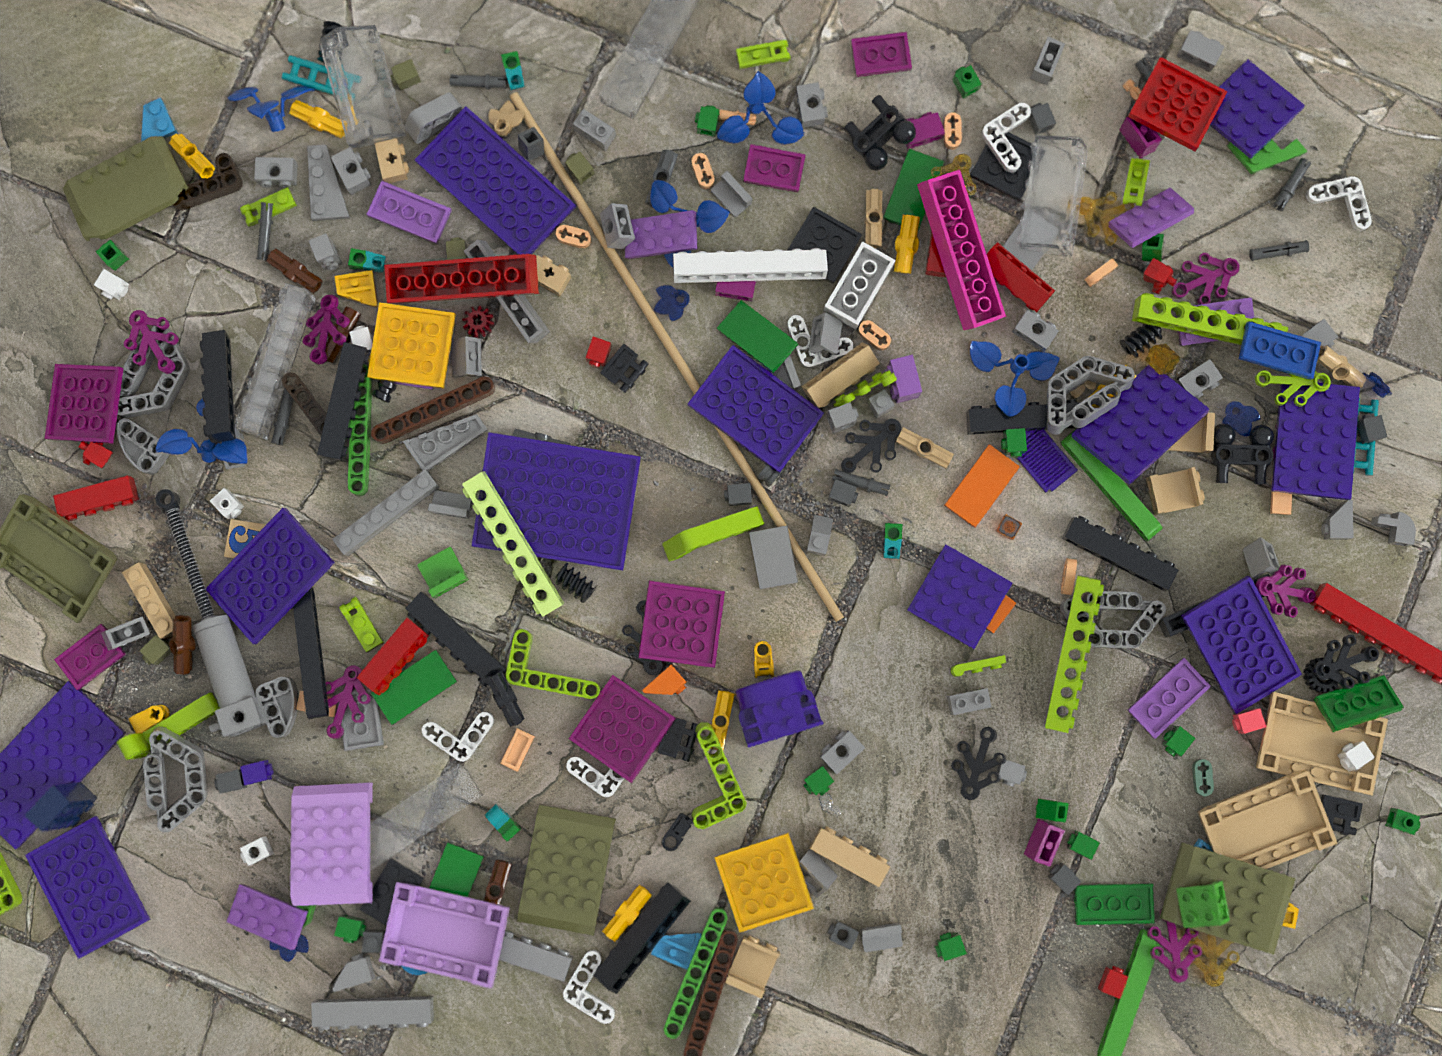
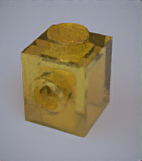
(1162, 359)

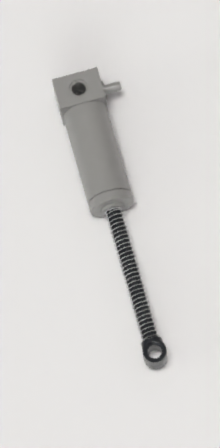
(216, 642)

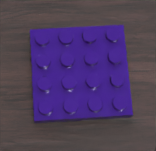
(1253, 109)
(959, 596)

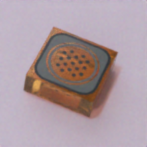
(1008, 527)

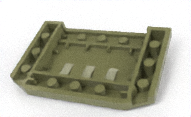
(125, 189)

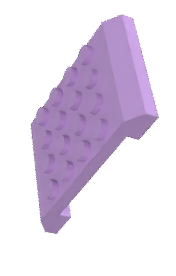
(330, 844)
(444, 934)

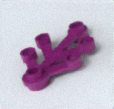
(1208, 277)
(329, 306)
(149, 339)
(1267, 586)
(346, 698)
(1174, 947)

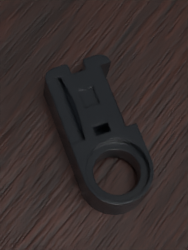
(677, 830)

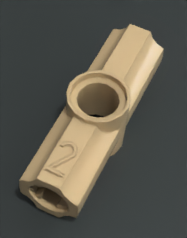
(873, 230)
(1340, 367)
(936, 453)

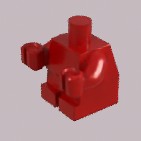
(1159, 275)
(95, 453)

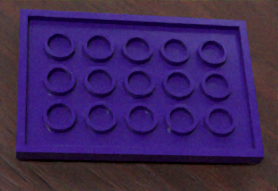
(755, 409)
(1141, 425)
(1317, 443)
(269, 576)
(1241, 644)
(87, 887)

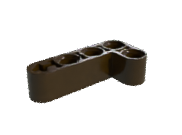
(204, 185)
(309, 404)

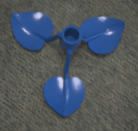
(756, 93)
(260, 109)
(709, 215)
(1012, 399)
(177, 442)

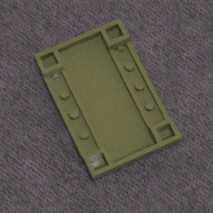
(53, 556)
(566, 869)
(1253, 895)

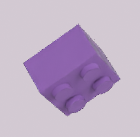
(907, 383)

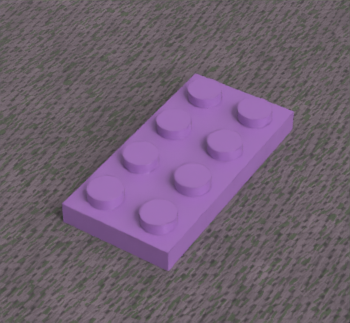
(409, 212)
(1151, 218)
(663, 235)
(1238, 306)
(1168, 698)
(267, 916)

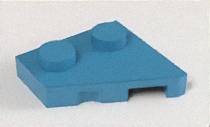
(156, 120)
(677, 948)

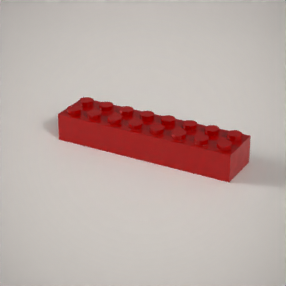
(461, 279)

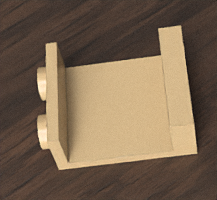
(1199, 438)
(1175, 491)
(752, 966)

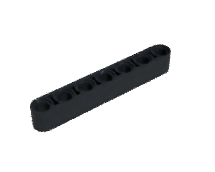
(311, 656)

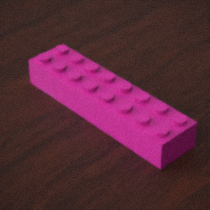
(961, 250)

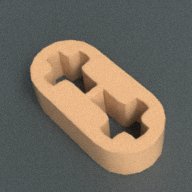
(957, 131)
(699, 172)
(572, 240)
(1101, 272)
(877, 332)
(1068, 577)

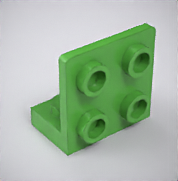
(442, 572)
(1203, 905)

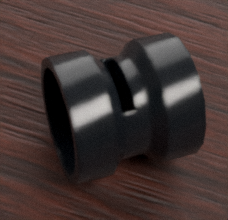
(385, 388)

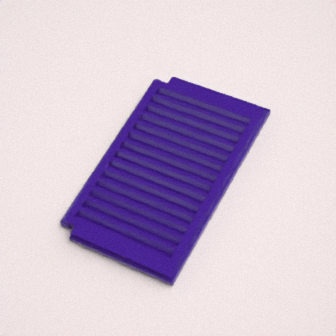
(1046, 461)

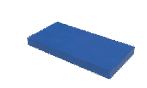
(1279, 350)

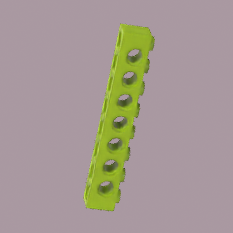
(1144, 314)
(1054, 720)

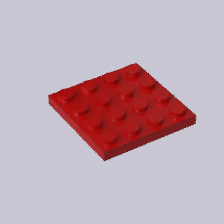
(1177, 104)

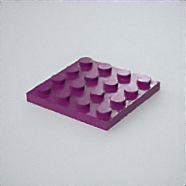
(84, 403)
(681, 624)
(622, 729)

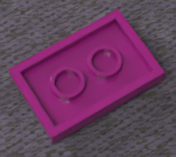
(881, 54)
(774, 168)
(88, 658)

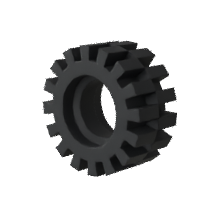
(1314, 683)

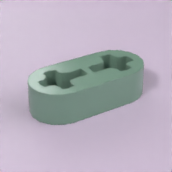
(1207, 776)

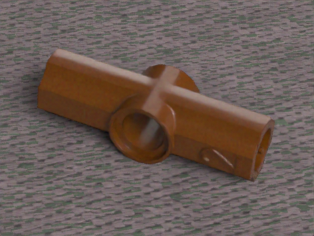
(294, 271)
(332, 349)
(182, 644)
(498, 877)

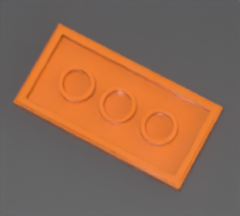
(982, 486)

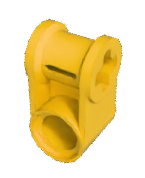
(763, 661)
(146, 719)

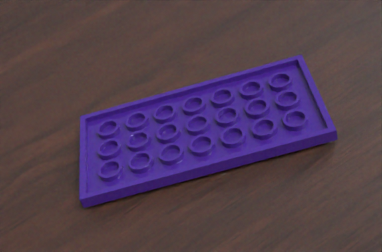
(495, 183)
(51, 750)

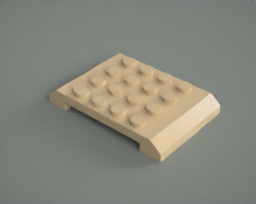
(1301, 740)
(1269, 822)

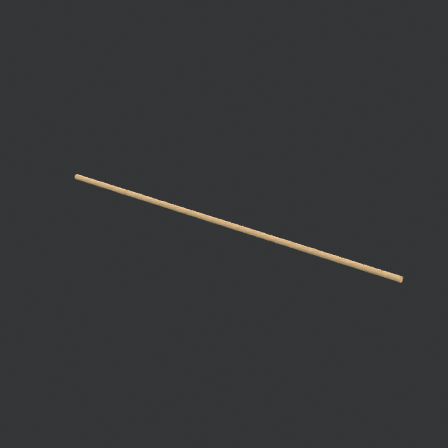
(676, 356)

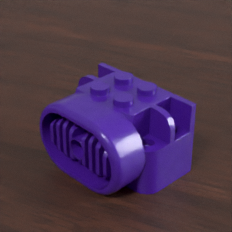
(776, 708)

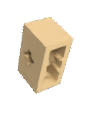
(386, 152)
(555, 283)

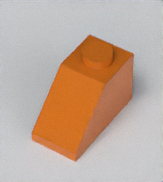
(666, 683)

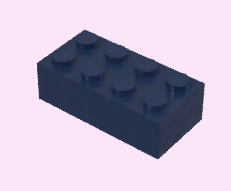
(61, 807)

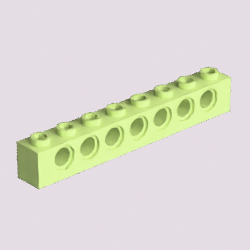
(543, 582)

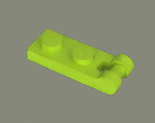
(762, 54)
(1136, 181)
(281, 202)
(361, 625)
(977, 666)

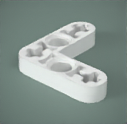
(1001, 130)
(1349, 195)
(818, 358)
(464, 742)
(600, 780)
(582, 994)

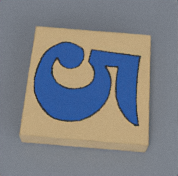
(239, 535)

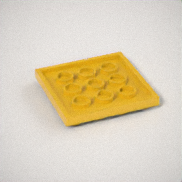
(411, 345)
(764, 882)

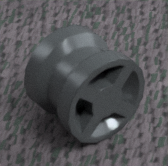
(768, 475)

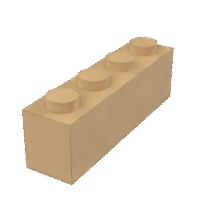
(841, 375)
(151, 599)
(849, 856)

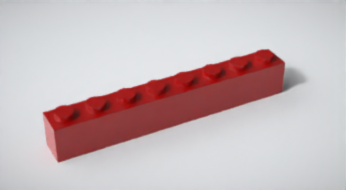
(1379, 630)

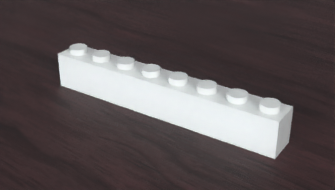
(749, 266)

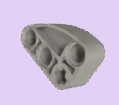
(432, 117)
(138, 452)
(283, 700)

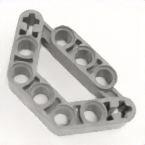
(1113, 386)
(160, 390)
(1122, 604)
(150, 770)

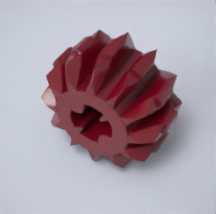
(471, 325)

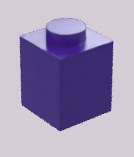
(256, 772)

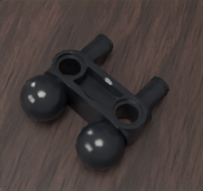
(880, 132)
(1260, 438)

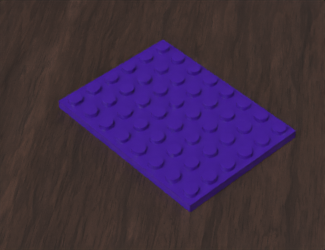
(563, 498)

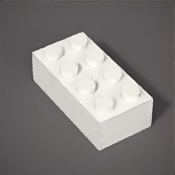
(859, 285)

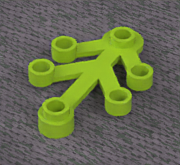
(1295, 382)
(864, 387)

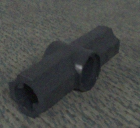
(504, 697)

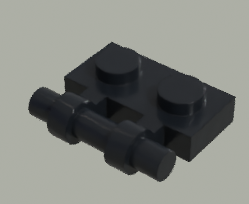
(619, 364)
(671, 741)
(1342, 809)

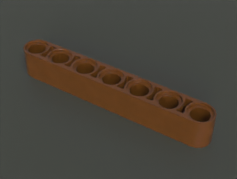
(423, 410)
(711, 985)

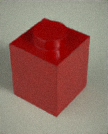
(598, 352)
(1113, 981)

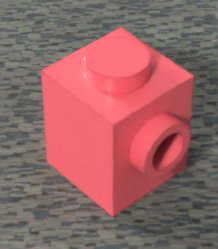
(1248, 721)

